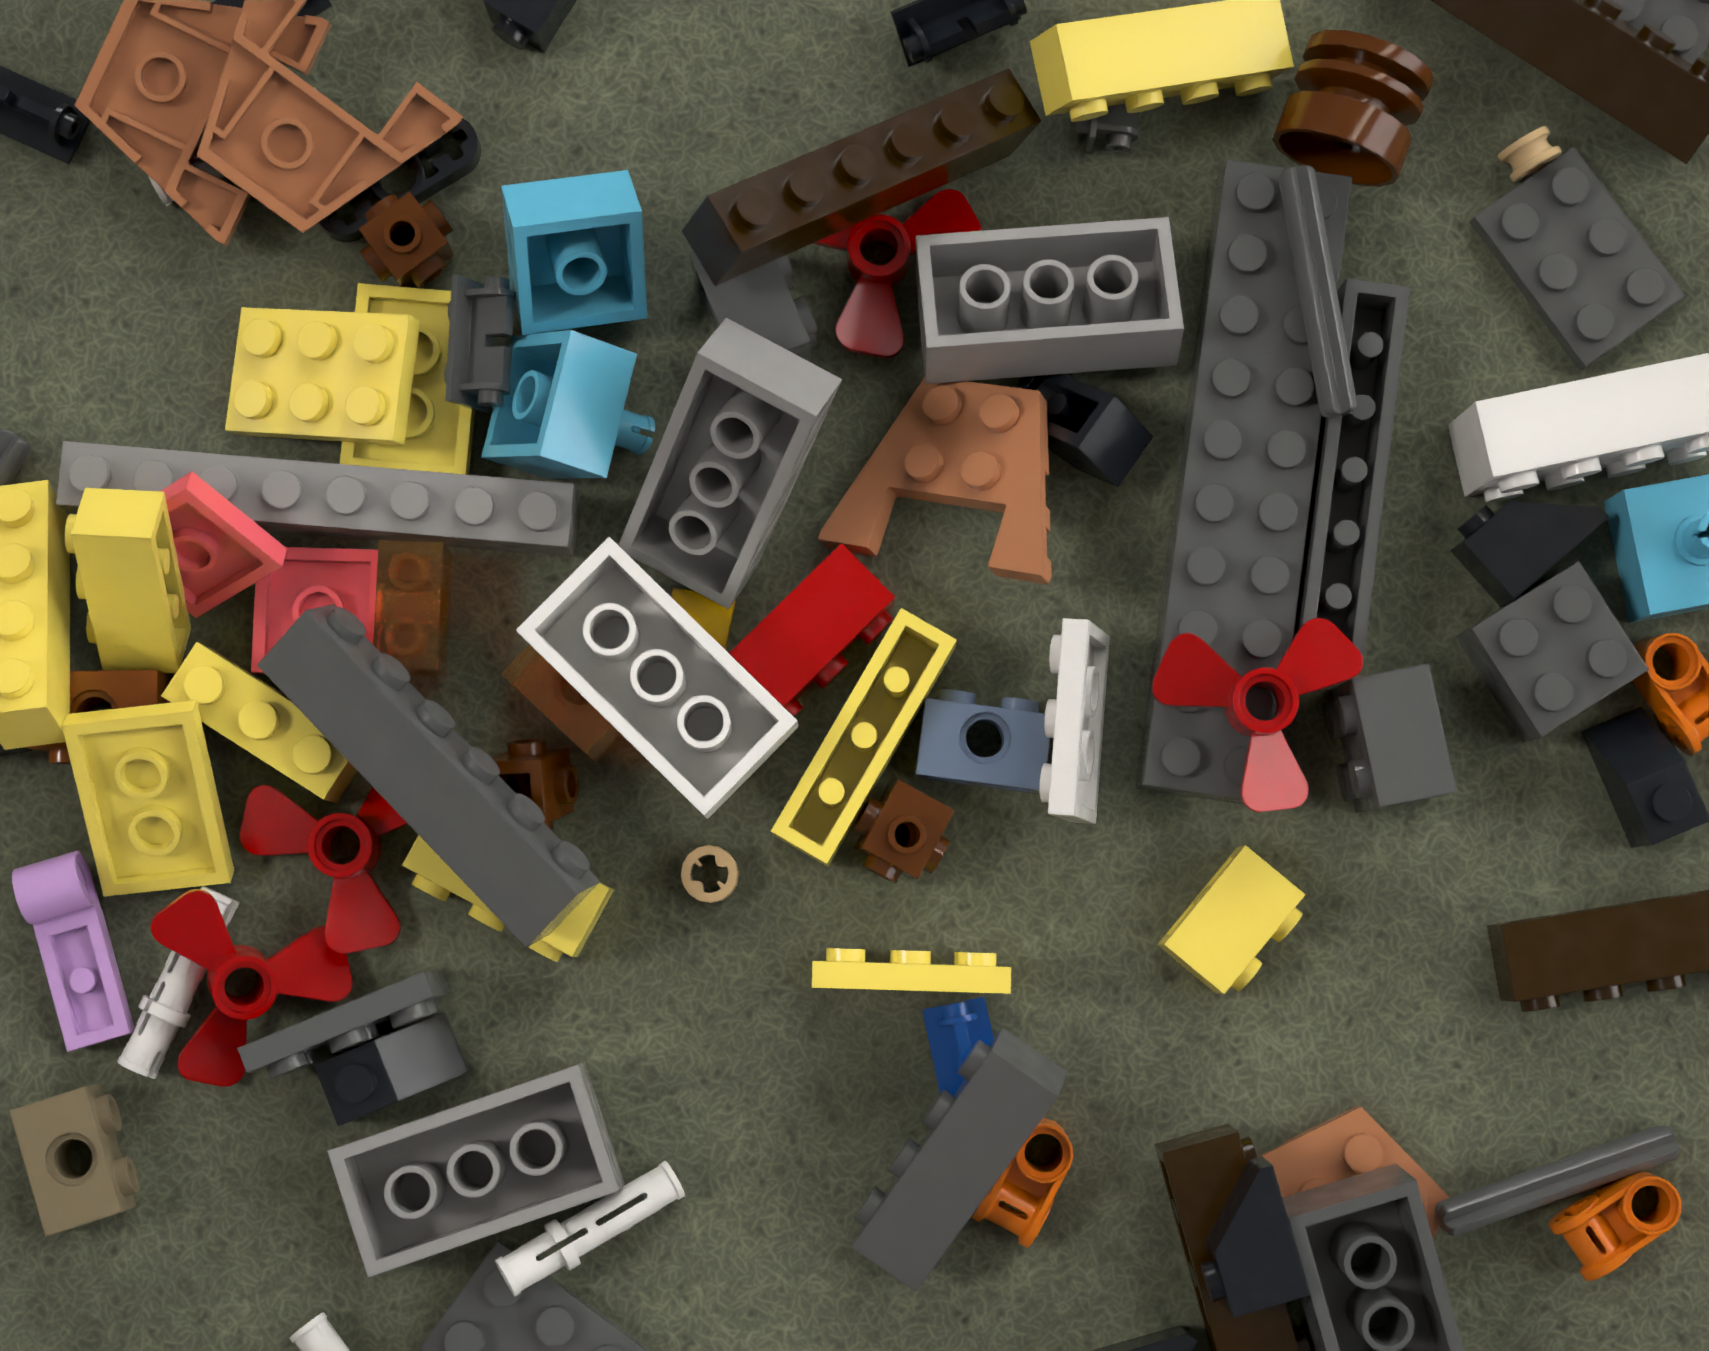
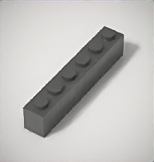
(1354, 465)
(429, 772)

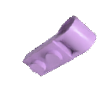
(75, 949)

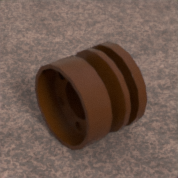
(1353, 107)

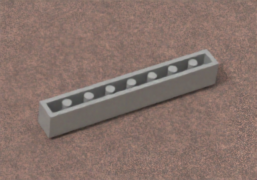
(345, 498)

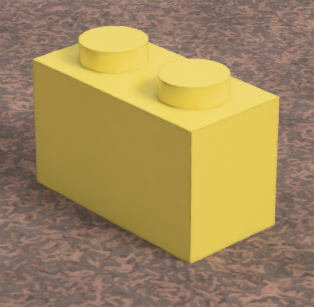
(1233, 921)

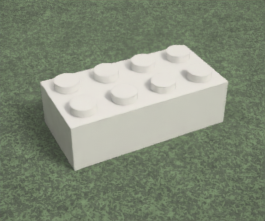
(1582, 427)
(658, 677)

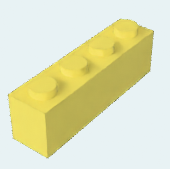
(1159, 56)
(33, 616)
(864, 737)

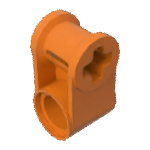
(1682, 698)
(1027, 1189)
(1612, 1223)

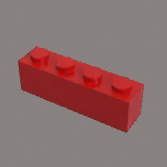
(814, 627)

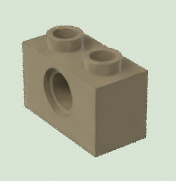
(44, 1136)

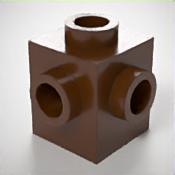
(409, 264)
(541, 776)
(924, 824)

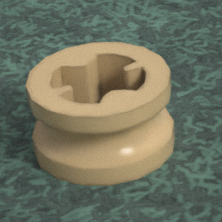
(1529, 154)
(696, 888)

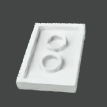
(1076, 721)

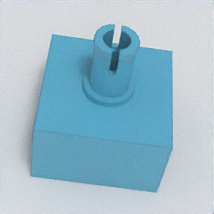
(575, 251)
(565, 407)
(1662, 547)

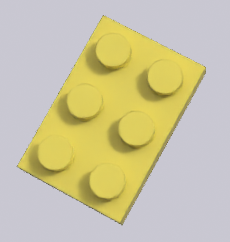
(323, 375)
(437, 430)
(149, 797)
(911, 972)

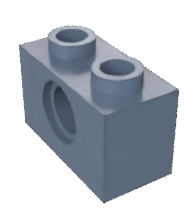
(944, 749)

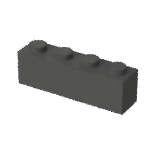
(959, 1158)

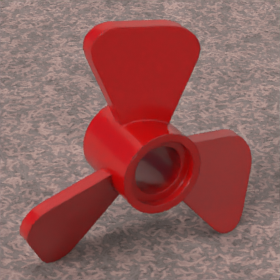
(871, 316)
(1198, 677)
(357, 910)
(301, 969)

